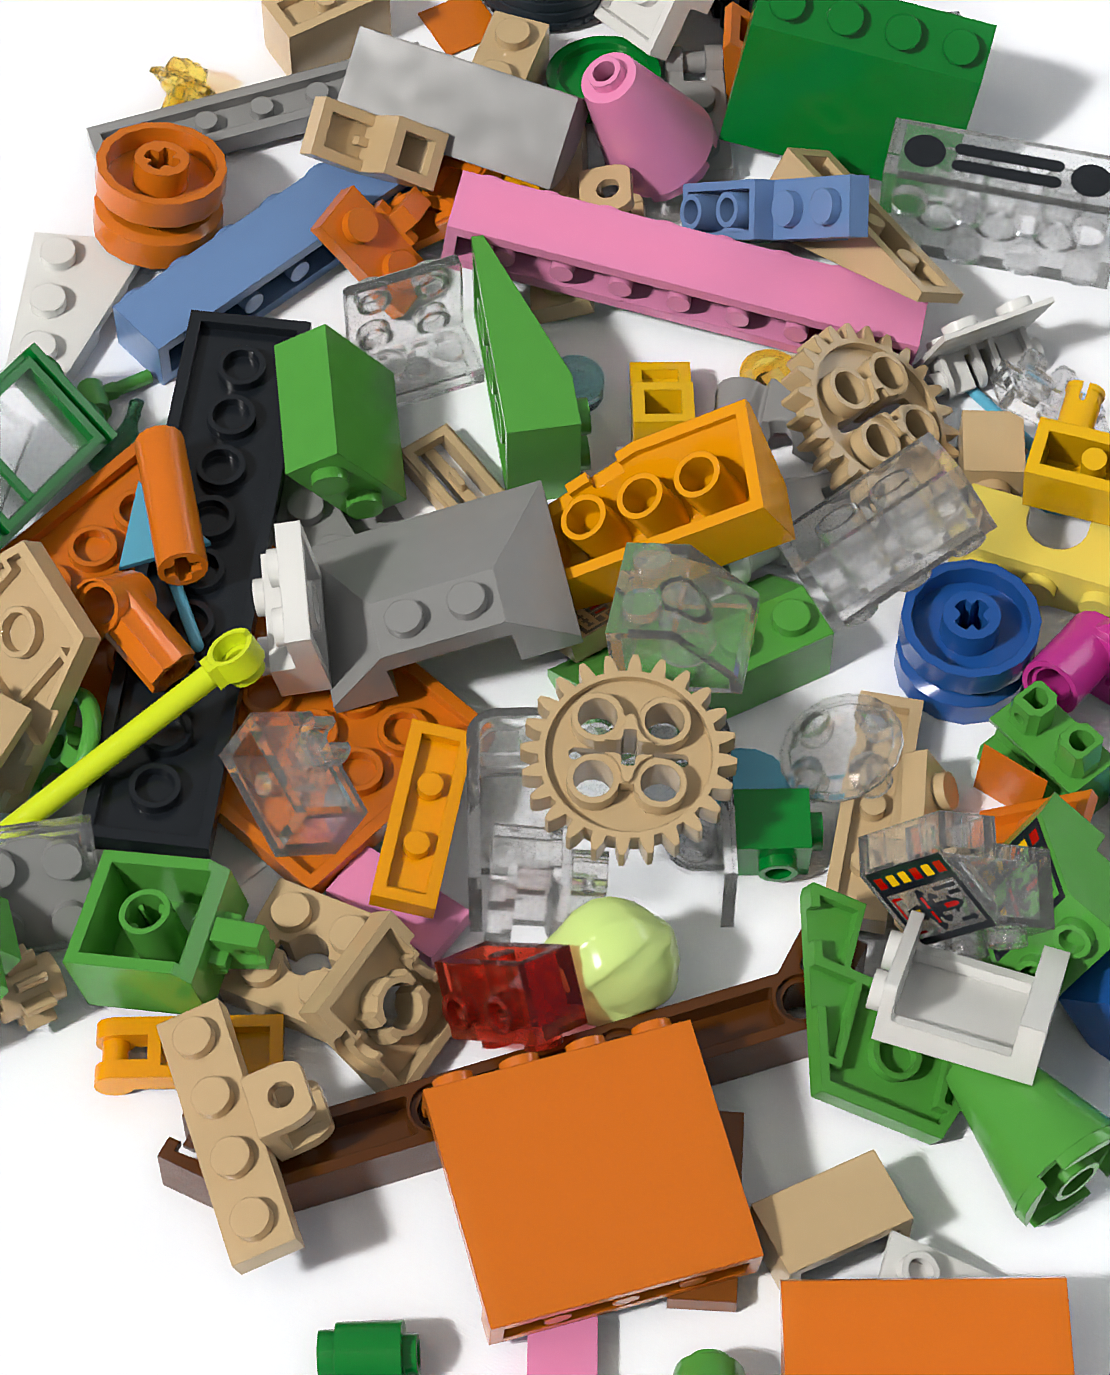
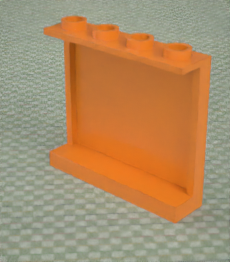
(591, 1179)

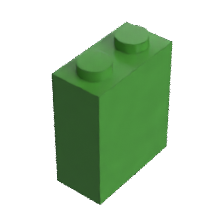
(339, 422)

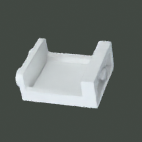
(964, 1006)

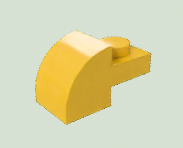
(659, 396)

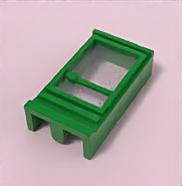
(44, 436)

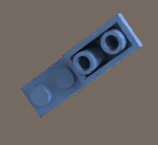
(779, 209)

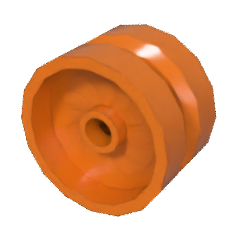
(157, 193)

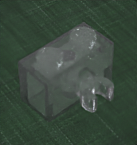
(294, 781)

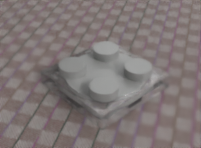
(47, 878)

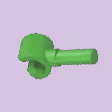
(101, 394)

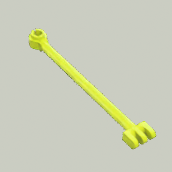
(231, 659)

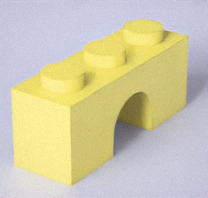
(1058, 578)

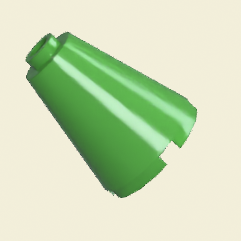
(1035, 1139)

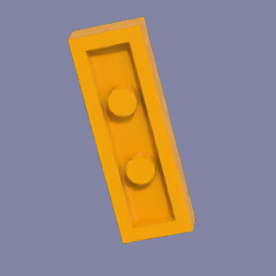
(421, 820)

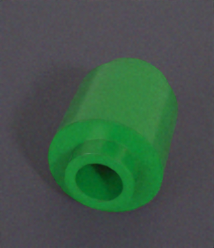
(368, 1349)

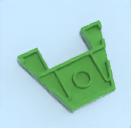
(846, 1065)

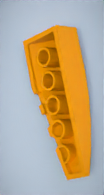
(687, 484)

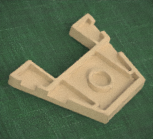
(42, 658)

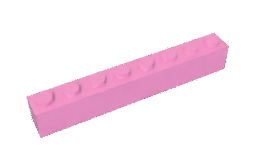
(671, 269)

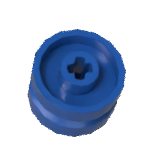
(966, 640)

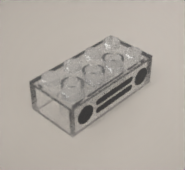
(1000, 202)

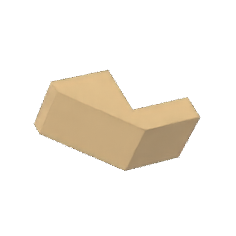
(374, 145)

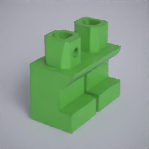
(1051, 744)

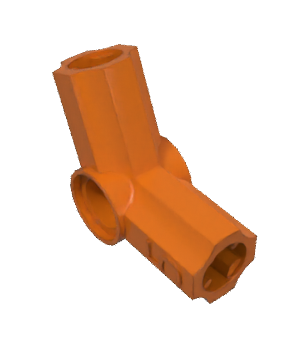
(127, 616)

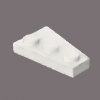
(68, 298)

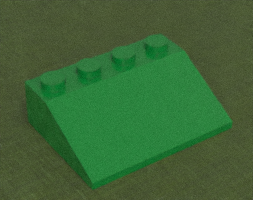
(846, 70)

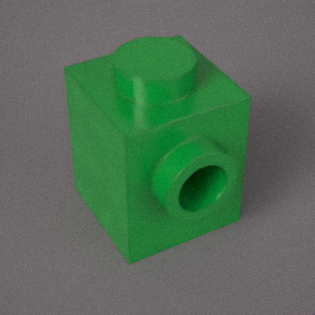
(776, 832)

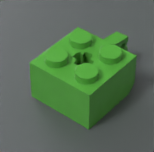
(162, 933)

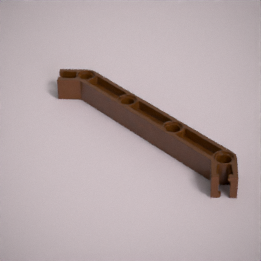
(384, 1135)

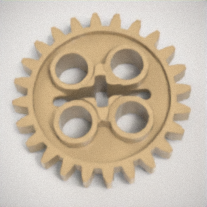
(849, 379)
(625, 815)

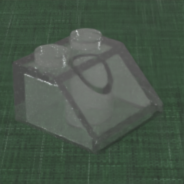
(684, 611)

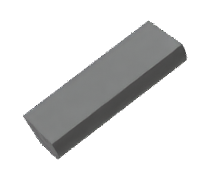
(486, 112)

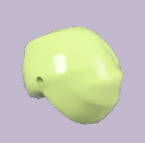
(621, 958)

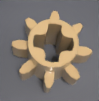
(33, 990)

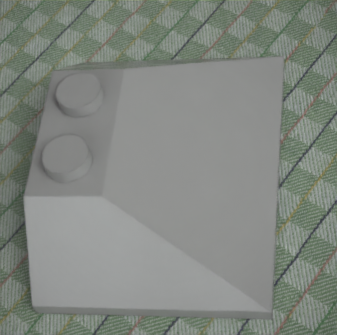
(441, 588)

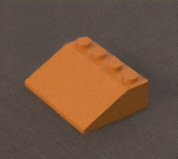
(926, 1326)

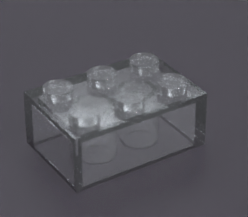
(886, 532)

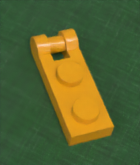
(258, 1035)

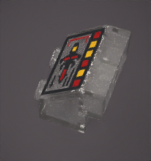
(962, 880)

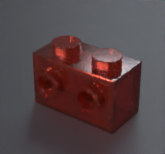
(511, 994)

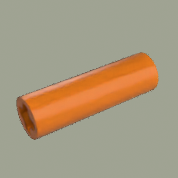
(171, 505)

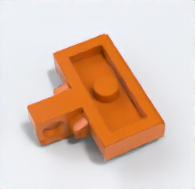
(372, 237)

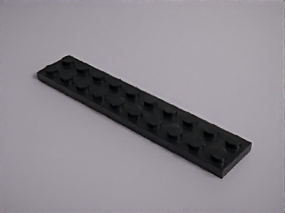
(229, 412)

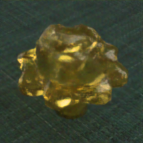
(182, 80)

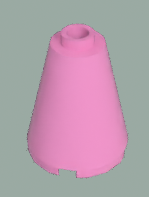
(647, 126)

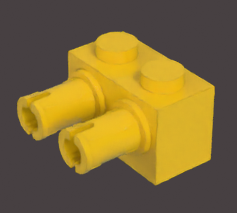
(1071, 459)

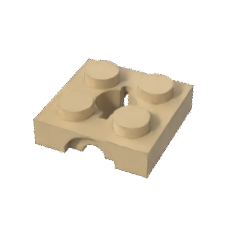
(304, 925)
(353, 1000)

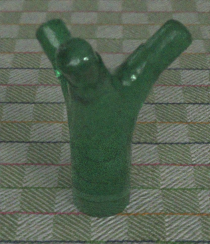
(126, 436)

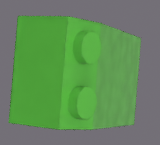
(529, 387)

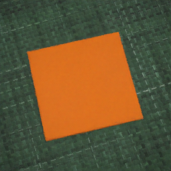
(457, 23)
(1007, 779)

